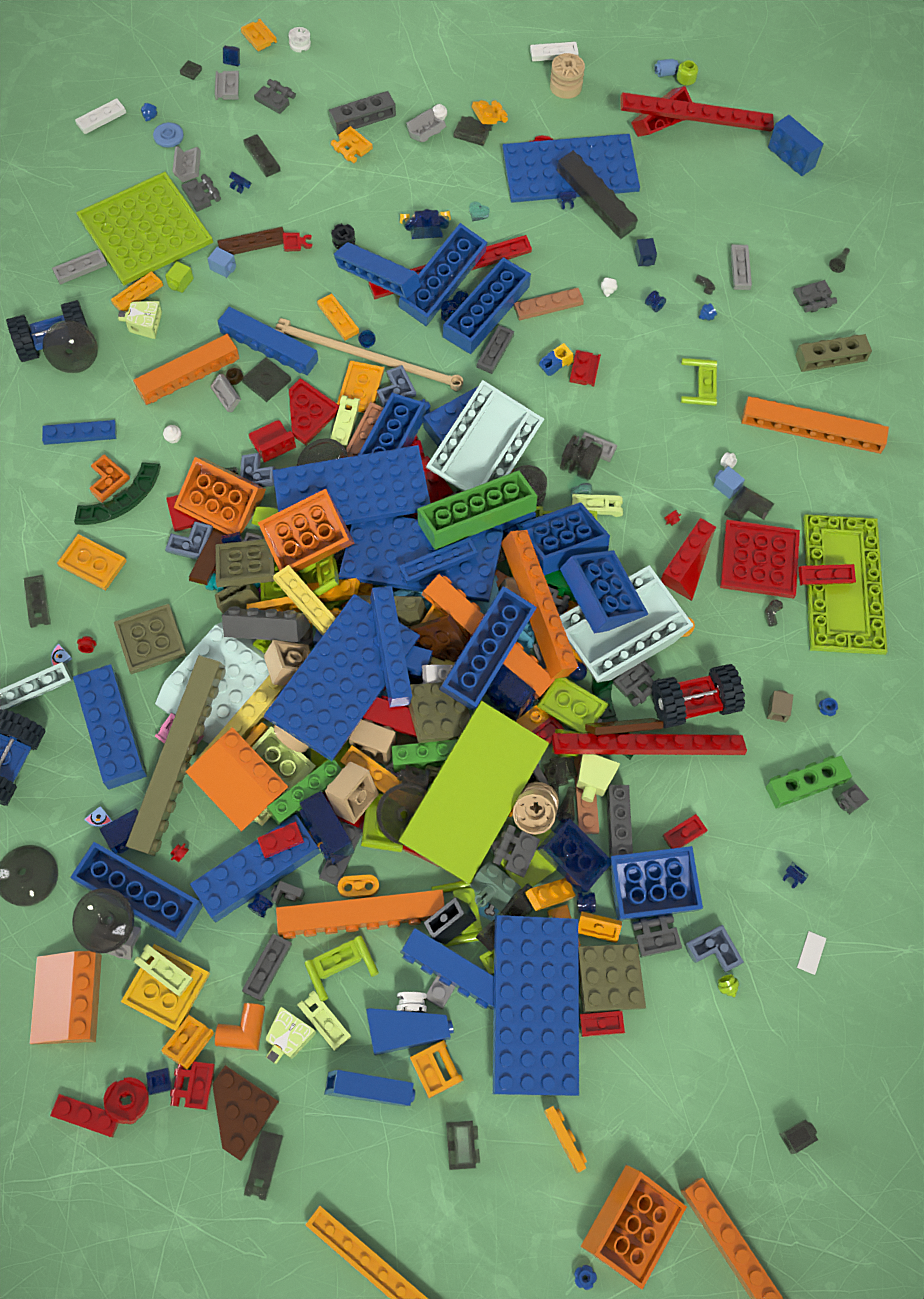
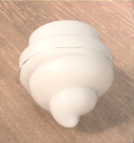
(440, 111)
(608, 286)
(172, 434)

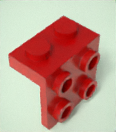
(272, 440)

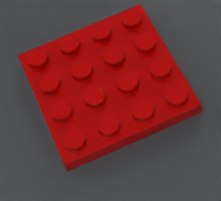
(760, 559)

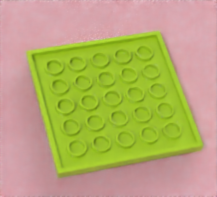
(144, 228)

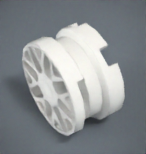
(298, 40)
(412, 1002)

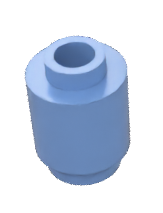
(666, 67)

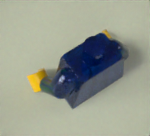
(426, 223)

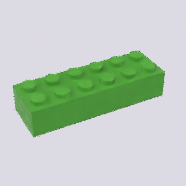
(477, 509)

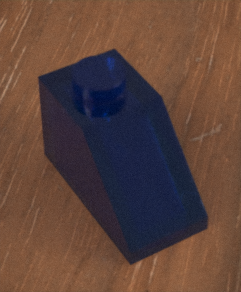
(118, 831)

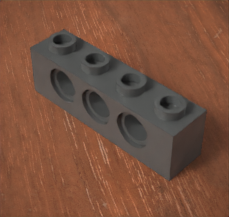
(362, 112)
(619, 820)

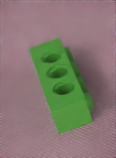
(421, 754)
(834, 766)
(288, 803)

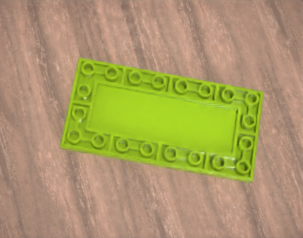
(846, 615)
(474, 792)

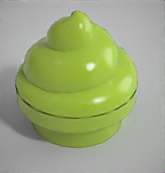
(728, 985)

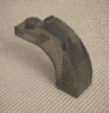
(517, 906)

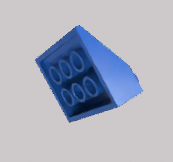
(565, 534)
(603, 590)
(655, 883)

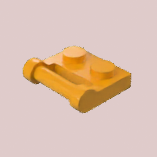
(430, 1073)

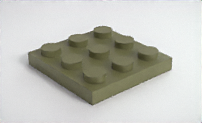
(244, 563)
(149, 639)
(436, 714)
(610, 978)

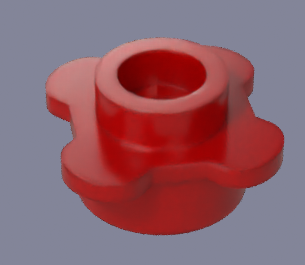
(179, 852)

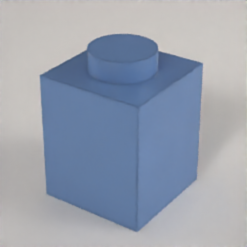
(222, 262)
(728, 482)

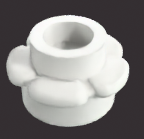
(728, 460)

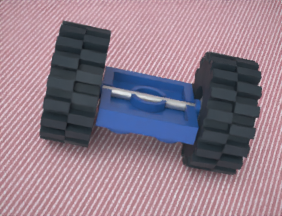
(29, 339)
(17, 739)

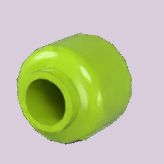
(687, 73)

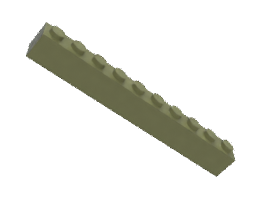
(176, 756)

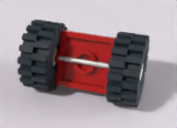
(697, 697)

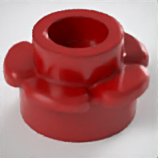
(672, 518)
(86, 644)

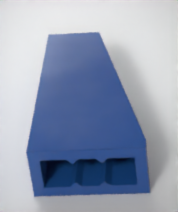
(403, 1029)
(369, 1088)

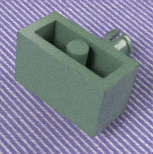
(494, 887)

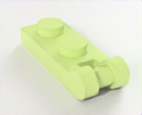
(345, 420)
(600, 503)
(164, 970)
(324, 1021)

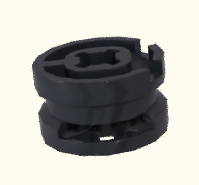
(342, 235)

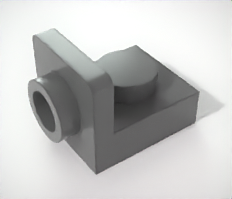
(852, 799)
(290, 892)

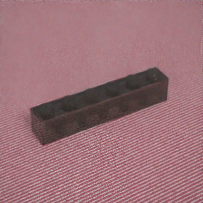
(597, 194)

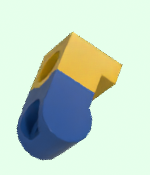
(556, 359)

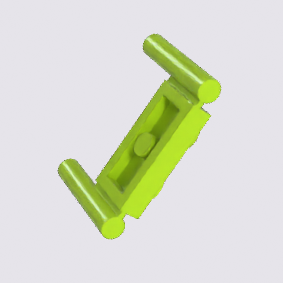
(706, 382)
(326, 573)
(465, 893)
(338, 960)

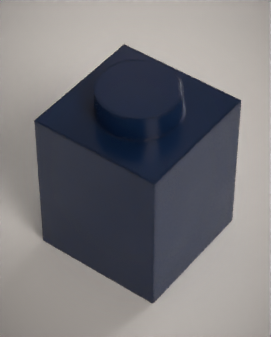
(645, 252)

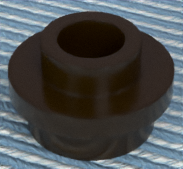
(234, 376)

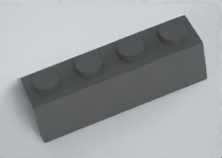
(264, 624)

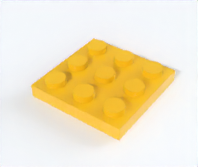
(158, 1001)

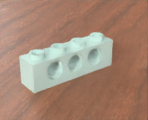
(34, 686)

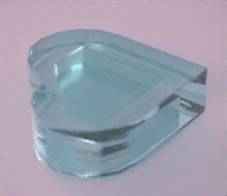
(478, 211)
(584, 488)

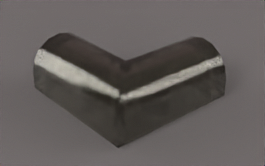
(747, 501)

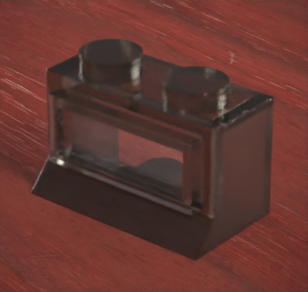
(461, 1145)

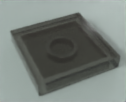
(266, 379)

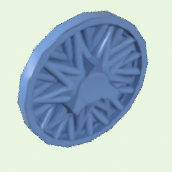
(168, 134)

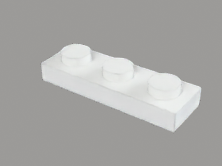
(549, 51)
(100, 116)

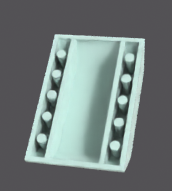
(485, 439)
(624, 647)
(243, 676)

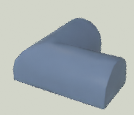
(400, 385)
(251, 470)
(191, 546)
(717, 943)

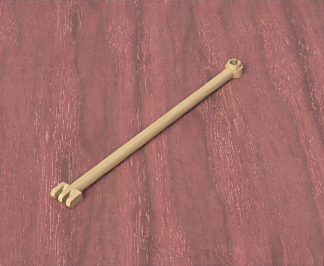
(285, 327)

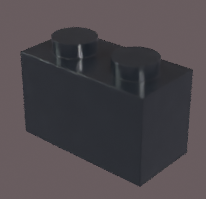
(450, 921)

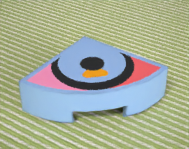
(59, 655)
(98, 818)

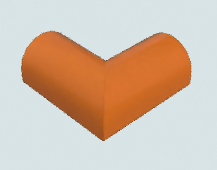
(111, 478)
(246, 1035)

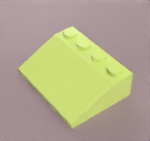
(285, 762)

